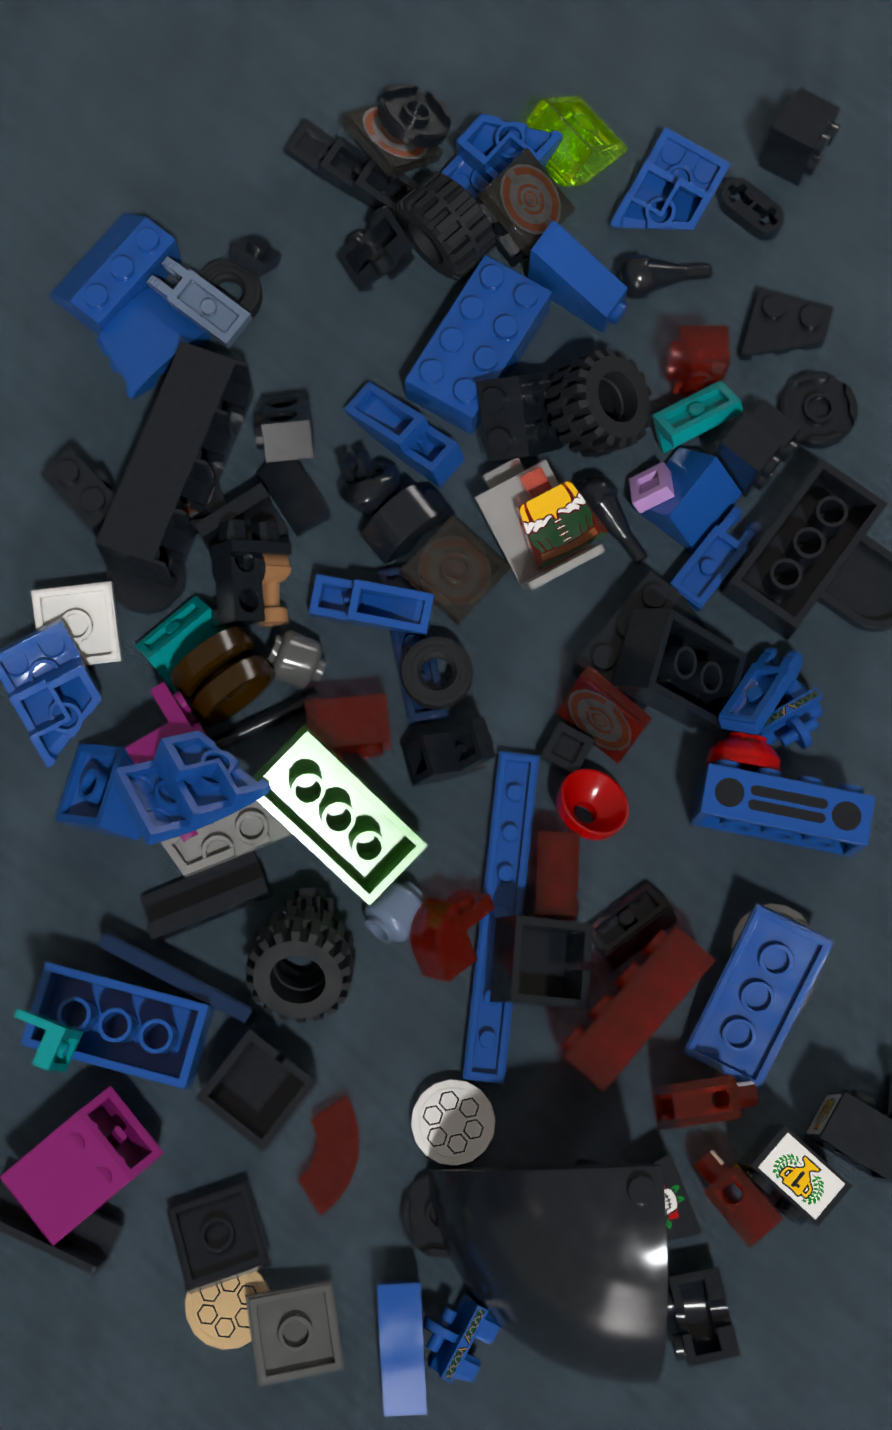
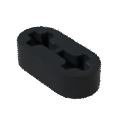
(751, 208)

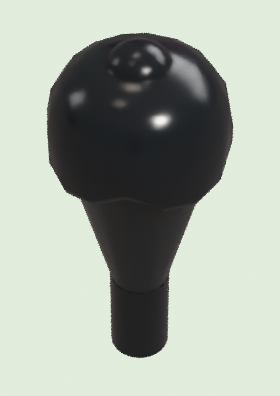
(648, 276)
(602, 498)

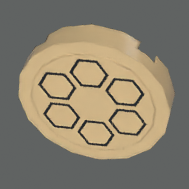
(220, 1312)

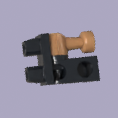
(249, 575)

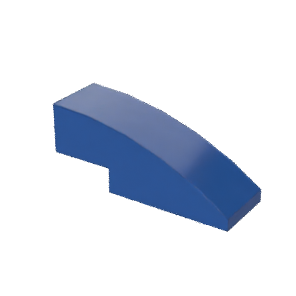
(405, 434)
(371, 604)
(402, 1347)

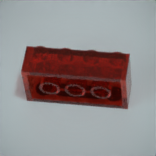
(636, 1010)

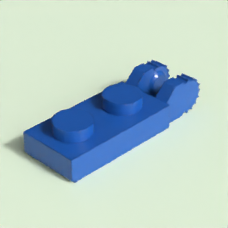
(713, 561)
(760, 691)

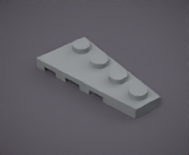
(226, 839)

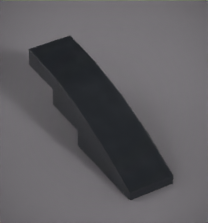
(346, 167)

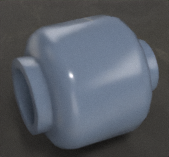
(393, 912)

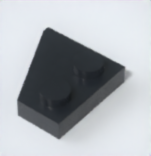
(784, 324)

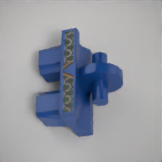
(795, 718)
(454, 1336)

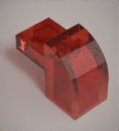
(440, 933)

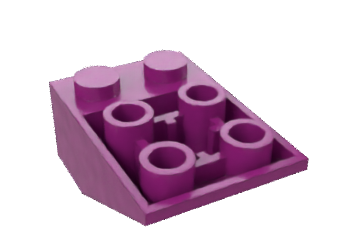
(81, 1165)

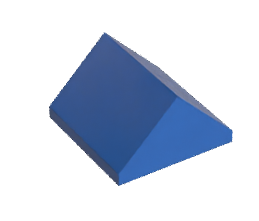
(701, 498)

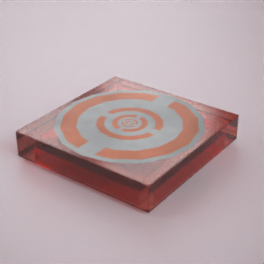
(604, 714)

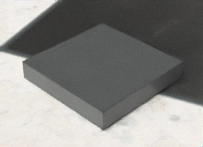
(294, 1332)

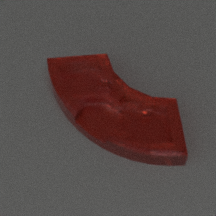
(334, 1157)

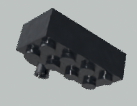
(821, 556)

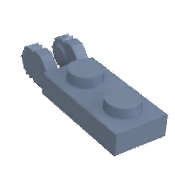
(202, 303)

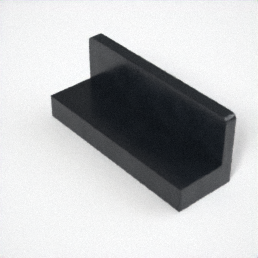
(204, 897)
(84, 1247)

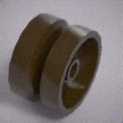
(222, 676)

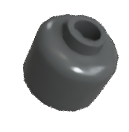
(296, 659)

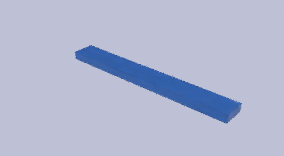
(506, 885)

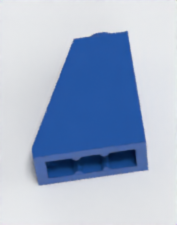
(577, 279)

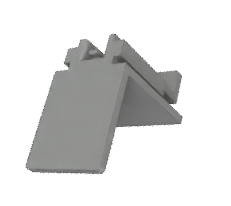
(499, 510)

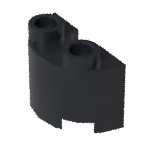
(379, 251)
(701, 1318)

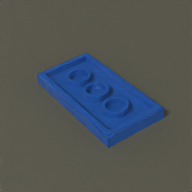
(758, 995)

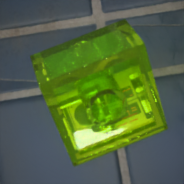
(586, 143)

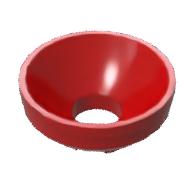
(747, 750)
(600, 797)

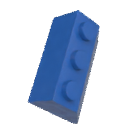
(115, 270)

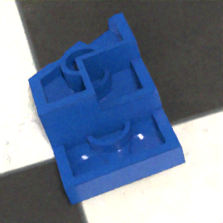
(492, 145)
(671, 186)
(145, 339)
(49, 687)
(185, 787)

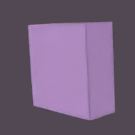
(651, 487)

